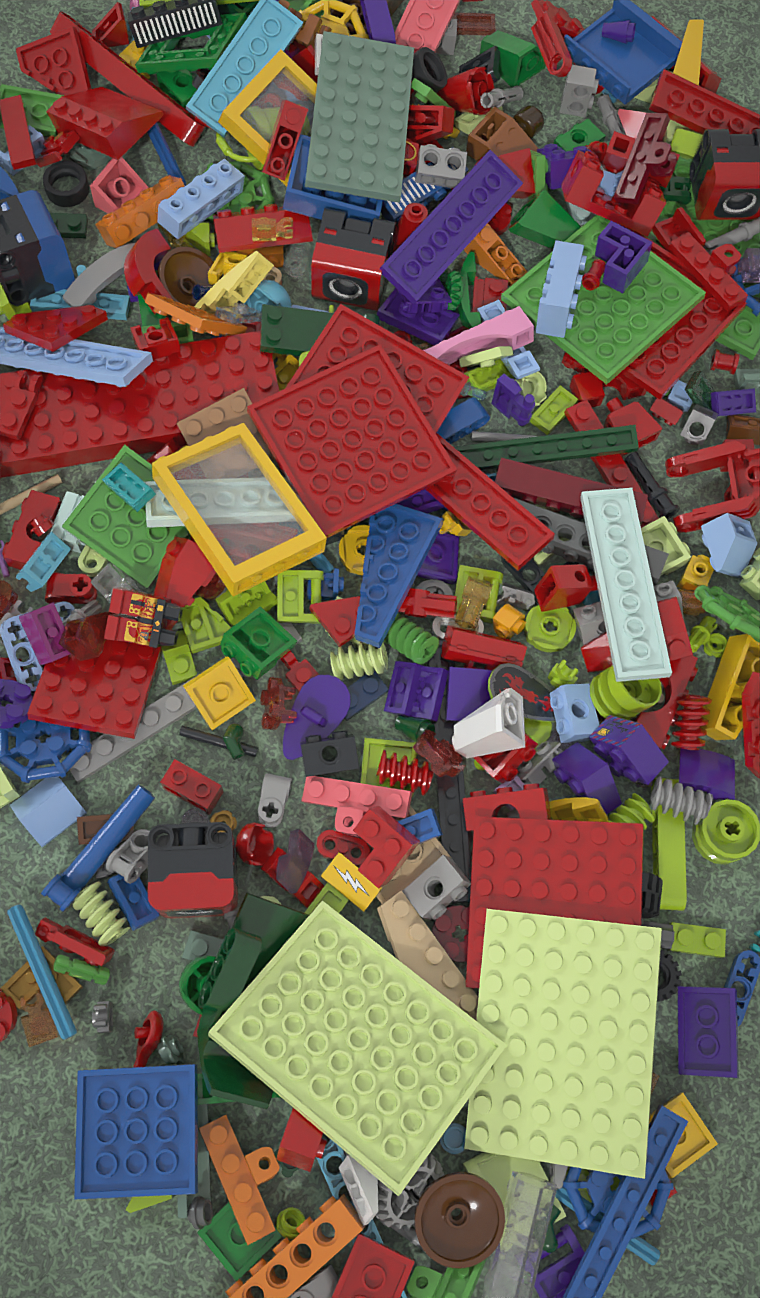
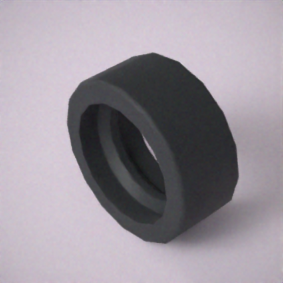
(429, 69)
(66, 198)

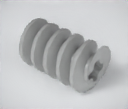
(680, 800)

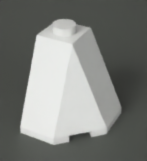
(492, 727)

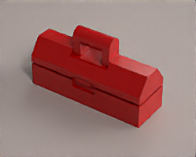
(474, 646)

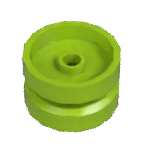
(727, 832)

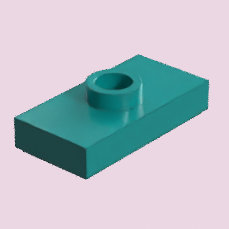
(129, 487)

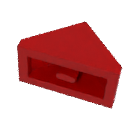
(112, 28)

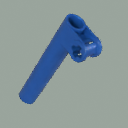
(67, 885)

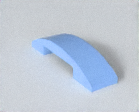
(522, 361)

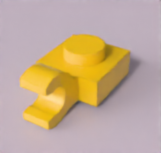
(454, 525)

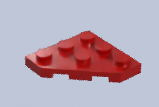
(56, 62)
(55, 327)
(751, 723)

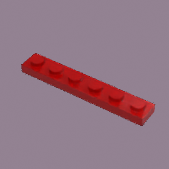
(611, 467)

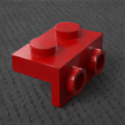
(675, 227)

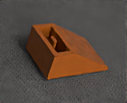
(499, 134)

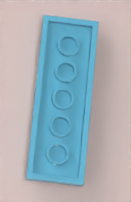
(255, 44)

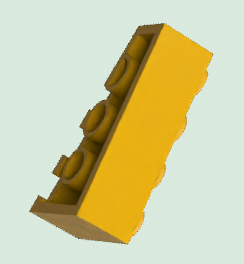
(735, 668)

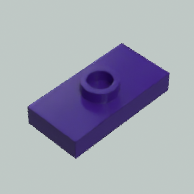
(733, 402)

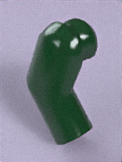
(232, 740)

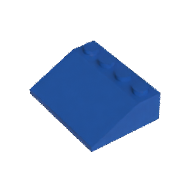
(313, 201)

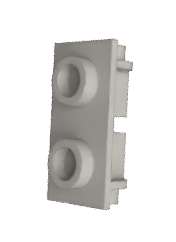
(531, 770)

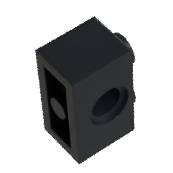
(344, 759)

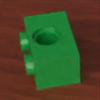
(177, 86)
(579, 135)

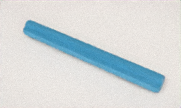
(42, 972)

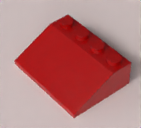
(103, 119)

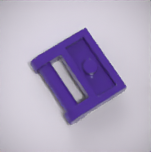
(556, 1277)

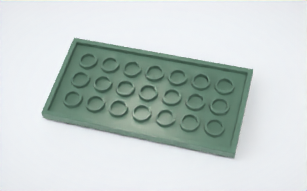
(360, 117)

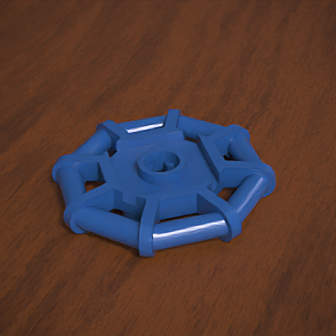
(38, 753)
(599, 1190)

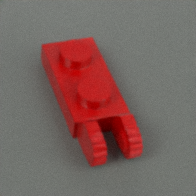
(19, 405)

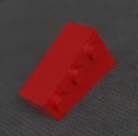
(429, 122)

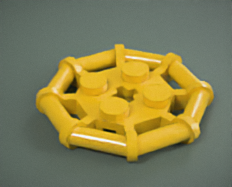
(336, 24)

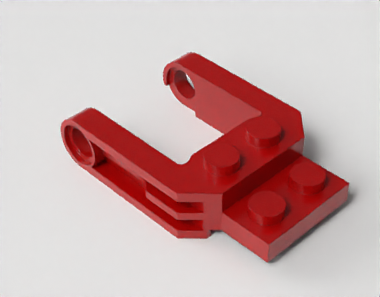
(549, 34)
(744, 480)

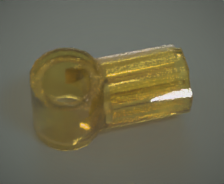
(474, 599)

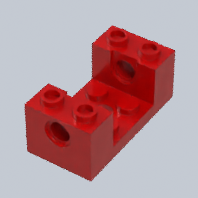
(582, 190)

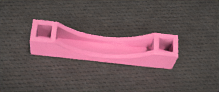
(507, 329)

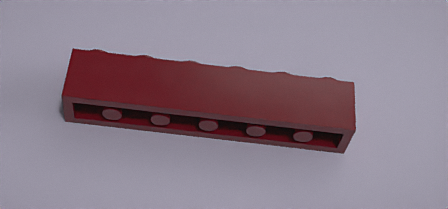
(551, 488)

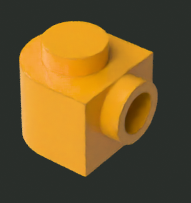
(508, 622)

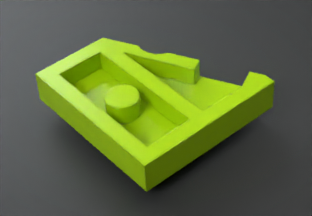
(202, 626)

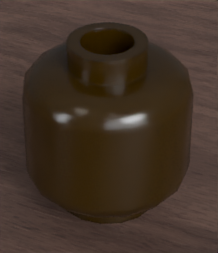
(530, 120)

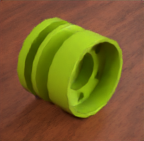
(623, 698)

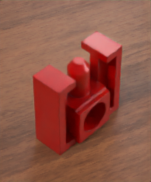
(158, 342)

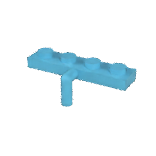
(115, 305)

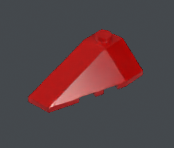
(182, 573)

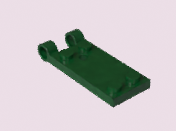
(294, 329)

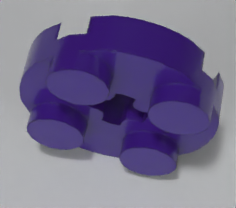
(20, 698)

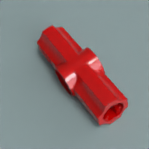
(423, 604)

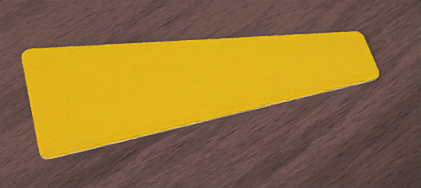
(689, 57)

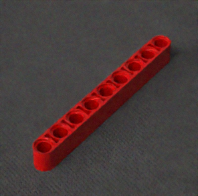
(131, 82)

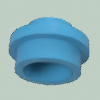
(454, 1139)

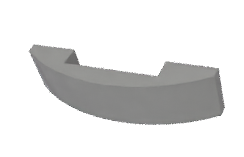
(97, 277)

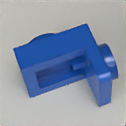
(329, 586)

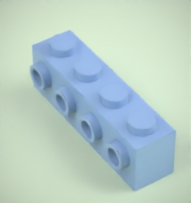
(200, 198)

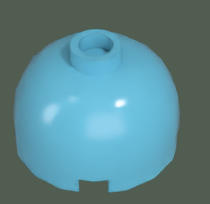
(269, 293)

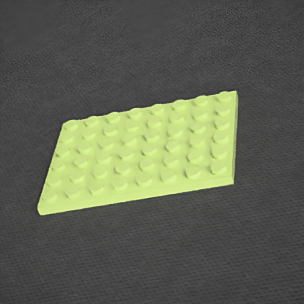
(579, 1040)
(358, 1045)

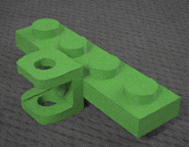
(454, 1283)

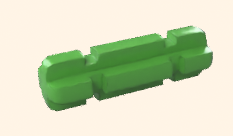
(81, 969)

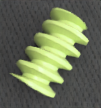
(359, 661)
(99, 914)

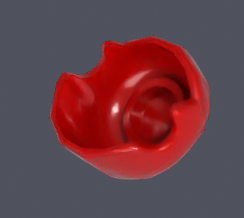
(254, 844)

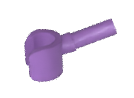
(3, 565)

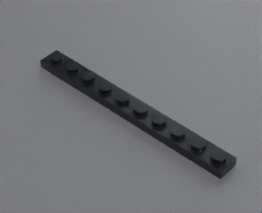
(451, 790)

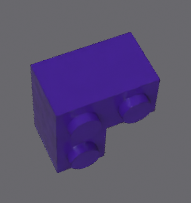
(558, 163)
(624, 253)
(587, 776)

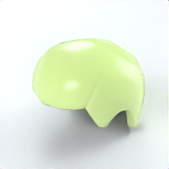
(535, 385)

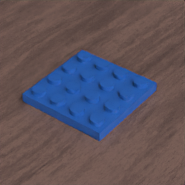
(136, 1132)

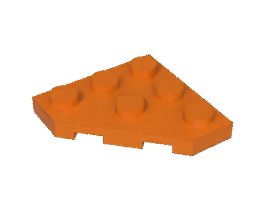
(199, 319)

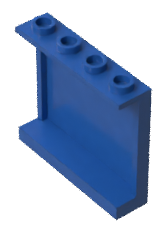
(625, 67)

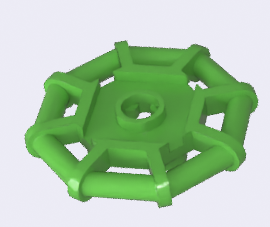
(248, 196)
(730, 609)

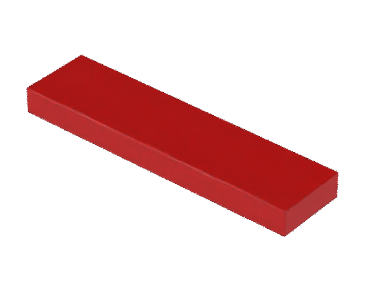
(17, 132)

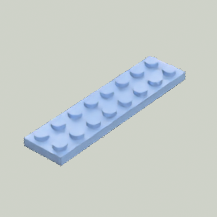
(76, 359)

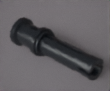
(656, 494)

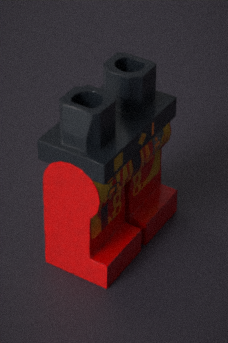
(151, 619)

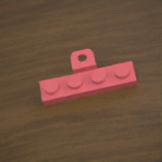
(354, 800)

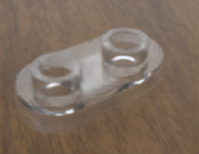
(297, 257)

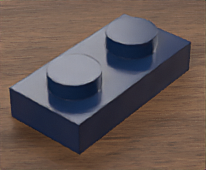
(364, 693)

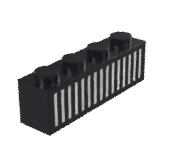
(172, 20)

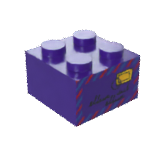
(628, 749)

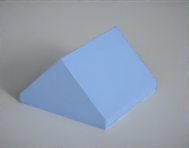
(47, 809)

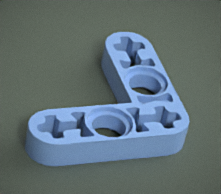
(8, 637)

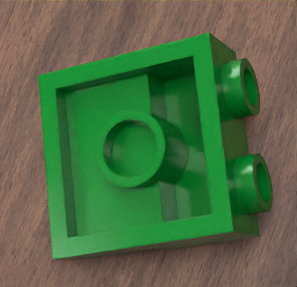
(257, 643)

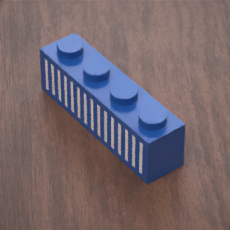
(414, 193)

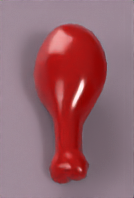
(148, 1037)

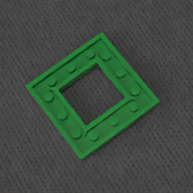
(160, 56)

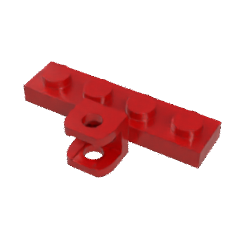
(711, 270)

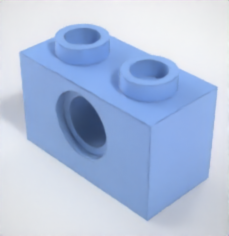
(574, 712)

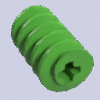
(411, 640)

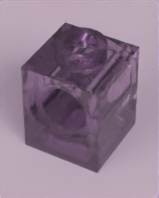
(750, 266)

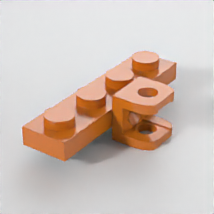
(241, 1177)

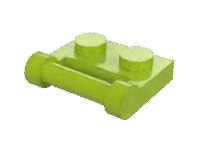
(493, 577)
(291, 595)

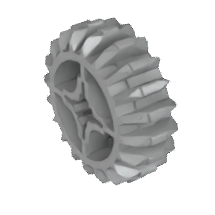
(400, 1210)

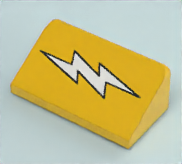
(350, 882)

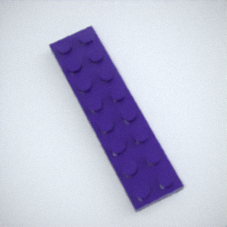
(450, 227)

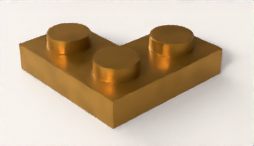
(25, 984)

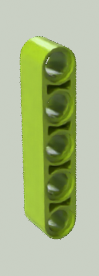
(670, 856)

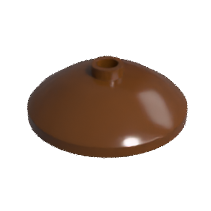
(184, 268)
(463, 1238)

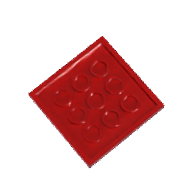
(99, 692)

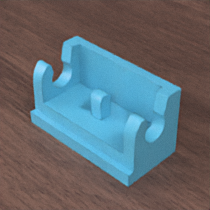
(43, 562)

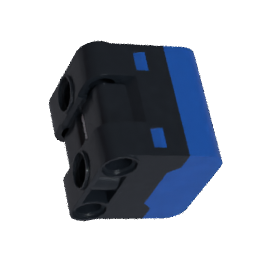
(31, 250)

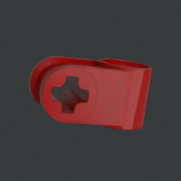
(66, 588)

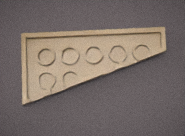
(423, 954)

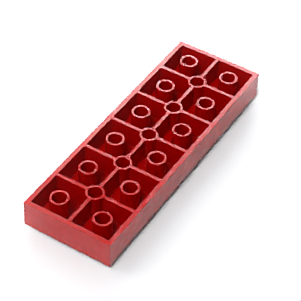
(93, 421)

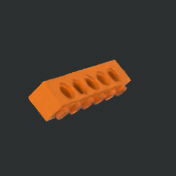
(347, 1226)

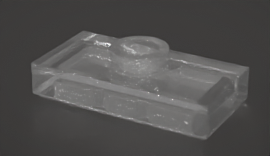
(238, 314)

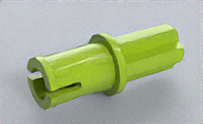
(702, 633)

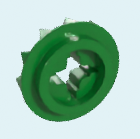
(454, 288)

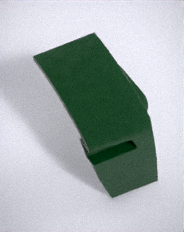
(247, 948)

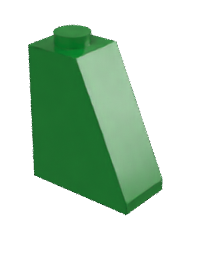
(518, 57)
(543, 221)

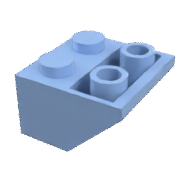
(729, 543)

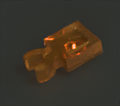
(38, 1023)

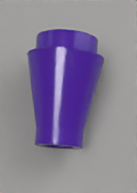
(619, 31)

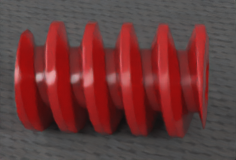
(691, 722)
(404, 772)

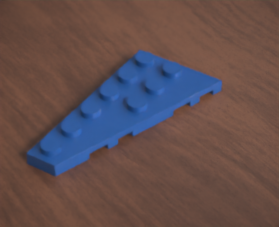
(393, 556)

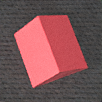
(116, 186)

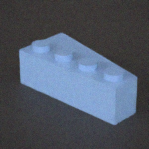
(559, 289)

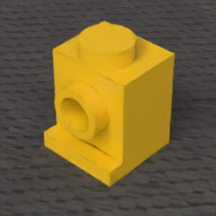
(696, 573)

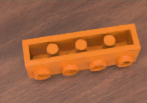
(137, 214)

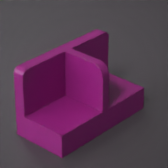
(44, 633)

